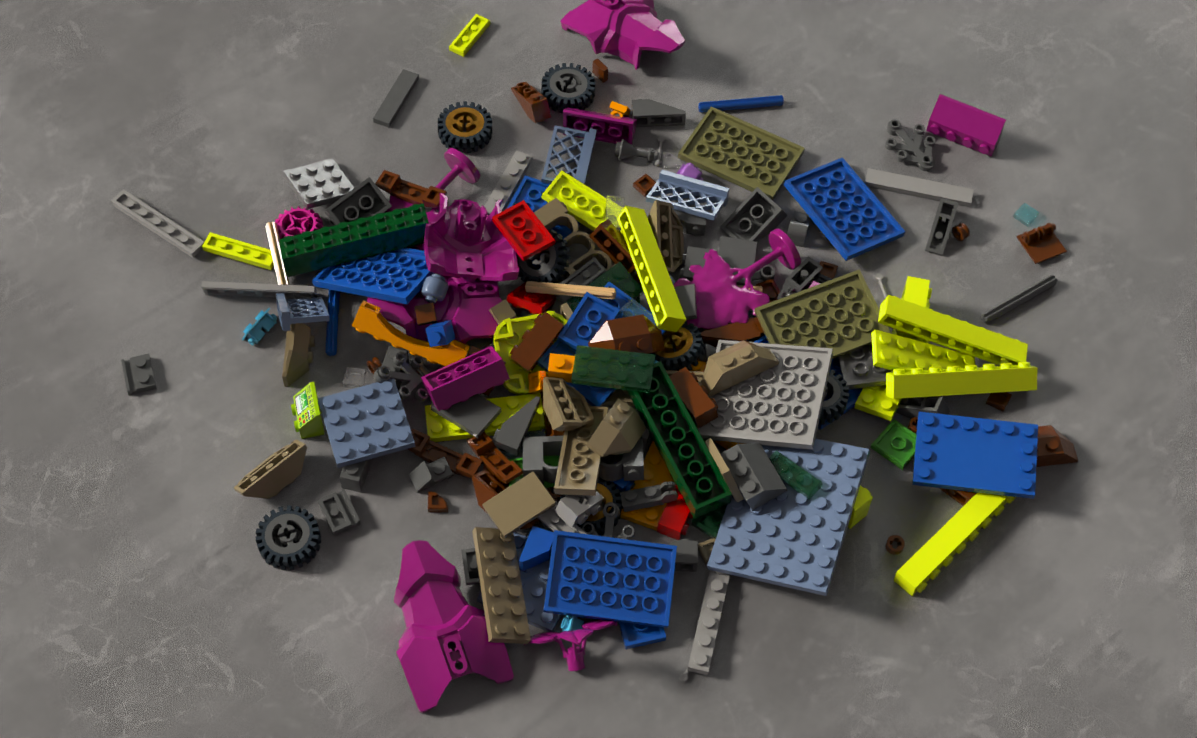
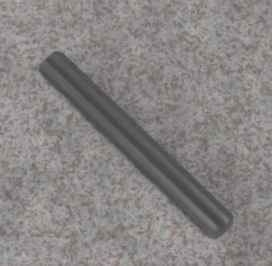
(1019, 299)

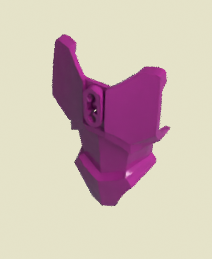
(623, 28)
(466, 241)
(465, 309)
(437, 616)

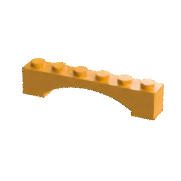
(372, 321)

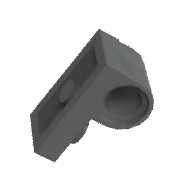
(798, 228)

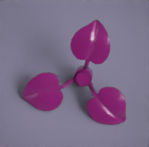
(574, 655)

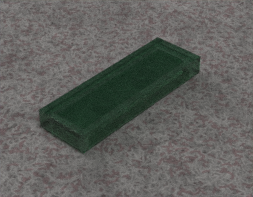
(795, 475)

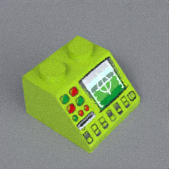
(308, 412)

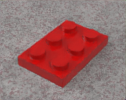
(523, 230)
(534, 302)

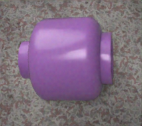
(690, 170)

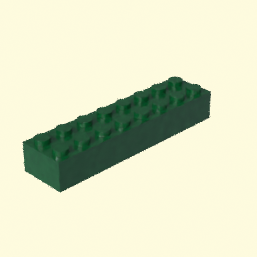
(354, 240)
(681, 445)

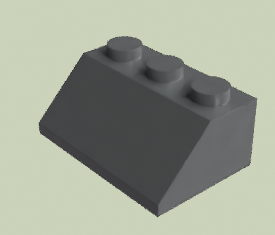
(360, 202)
(753, 473)

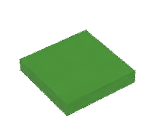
(896, 444)

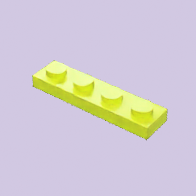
(238, 251)

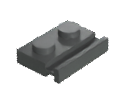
(138, 374)
(338, 512)

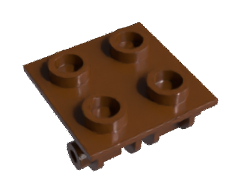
(1041, 243)

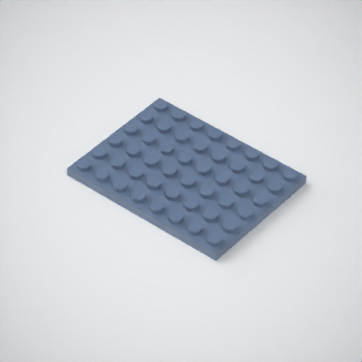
(792, 537)

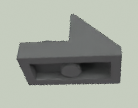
(430, 474)
(470, 566)

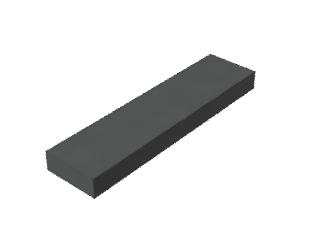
(396, 98)

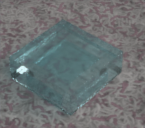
(1026, 214)

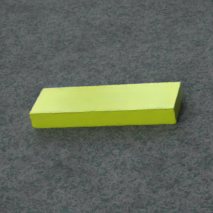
(469, 35)

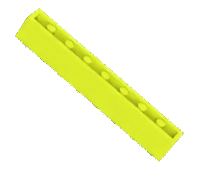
(651, 269)
(951, 332)
(961, 380)
(949, 541)

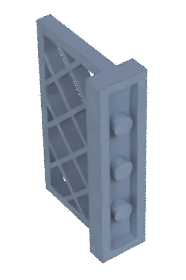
(584, 157)
(687, 187)
(300, 310)

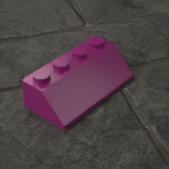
(966, 125)
(609, 127)
(465, 378)

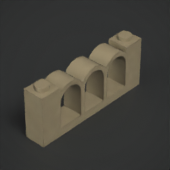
(556, 214)

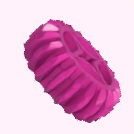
(297, 221)

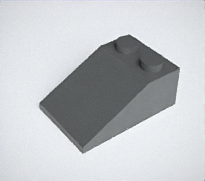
(754, 217)

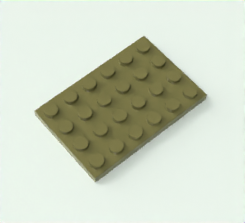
(741, 152)
(827, 315)

